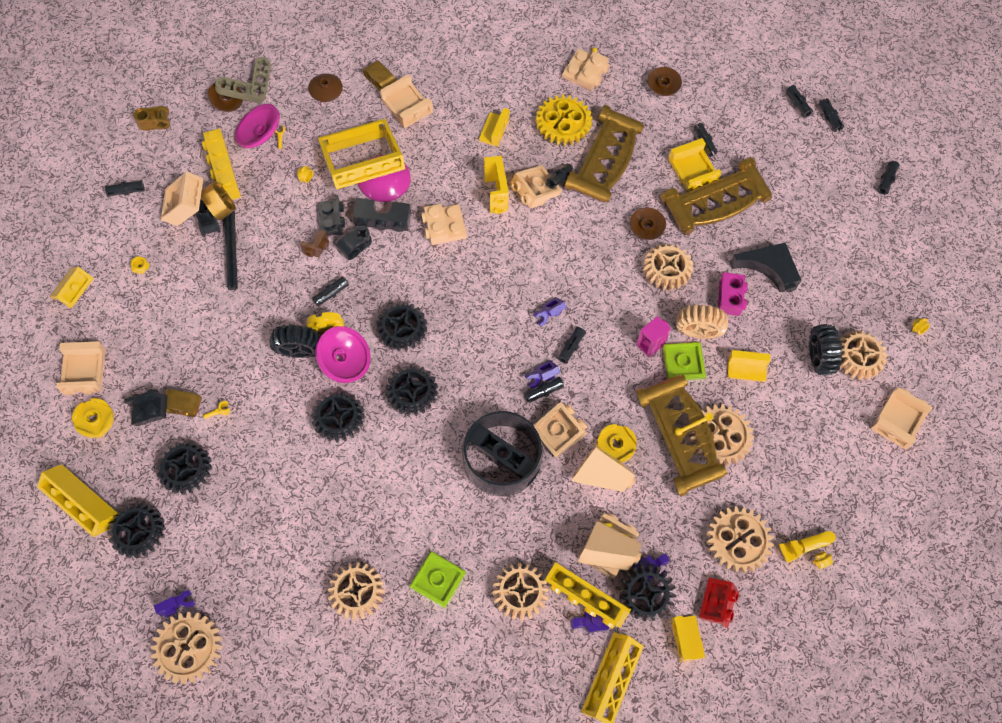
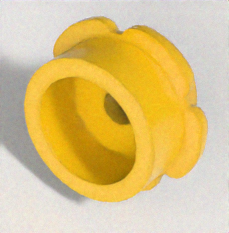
(305, 174)
(139, 261)
(920, 326)
(823, 560)

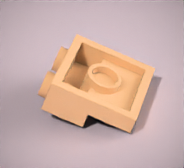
(586, 69)
(533, 187)
(443, 223)
(560, 429)

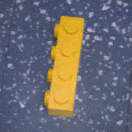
(221, 162)
(76, 500)
(588, 595)

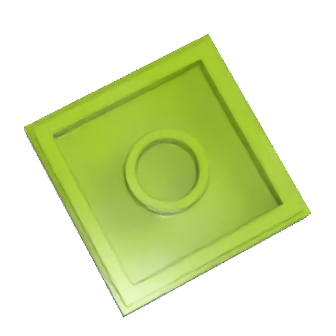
(684, 359)
(437, 579)

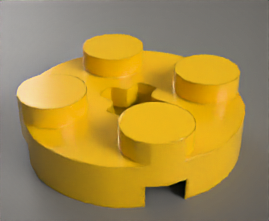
(325, 322)
(94, 429)
(621, 434)

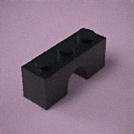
(396, 218)

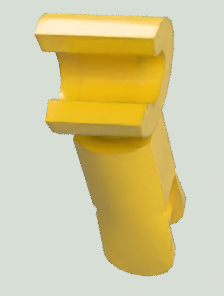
(795, 549)

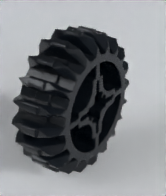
(390, 318)
(294, 341)
(825, 349)
(404, 392)
(333, 400)
(187, 452)
(139, 514)
(651, 609)

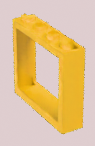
(364, 170)

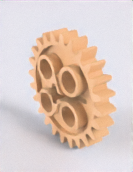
(736, 428)
(750, 555)
(171, 637)

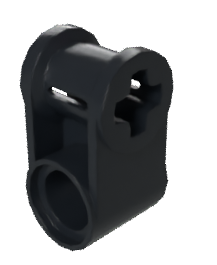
(206, 221)
(354, 243)

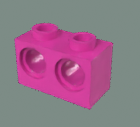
(728, 293)
(653, 336)

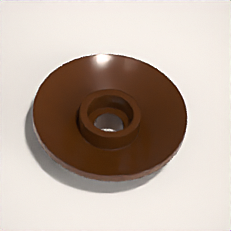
(666, 76)
(326, 92)
(227, 105)
(649, 217)

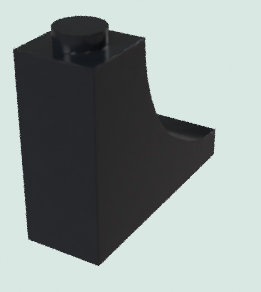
(773, 262)

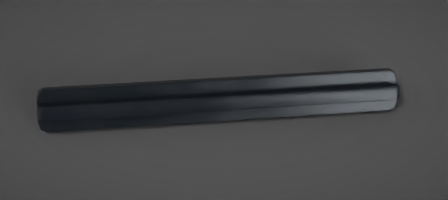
(231, 256)

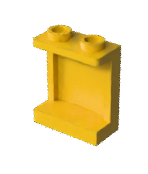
(693, 165)
(495, 172)

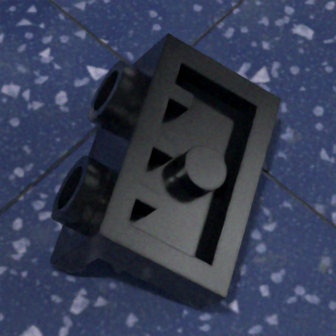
(330, 216)
(147, 407)

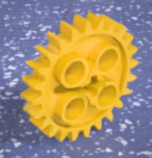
(564, 115)

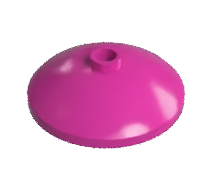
(257, 126)
(386, 187)
(351, 349)

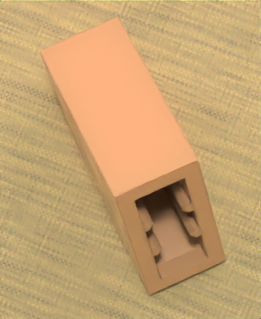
(604, 471)
(610, 548)

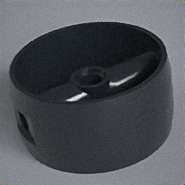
(491, 444)

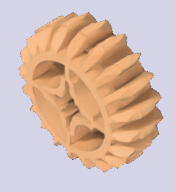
(668, 275)
(702, 321)
(866, 349)
(365, 588)
(521, 609)

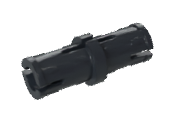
(796, 96)
(831, 115)
(702, 133)
(559, 176)
(888, 177)
(124, 188)
(341, 283)
(567, 352)
(544, 389)

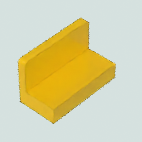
(495, 127)
(71, 286)
(748, 365)
(687, 638)

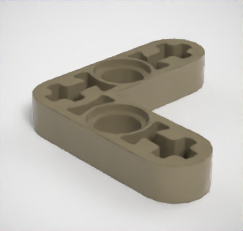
(250, 88)

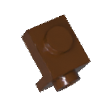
(318, 245)

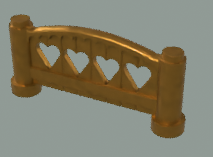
(612, 123)
(748, 177)
(691, 474)

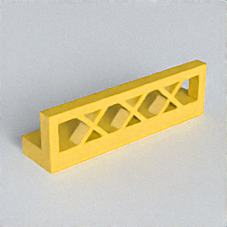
(609, 676)

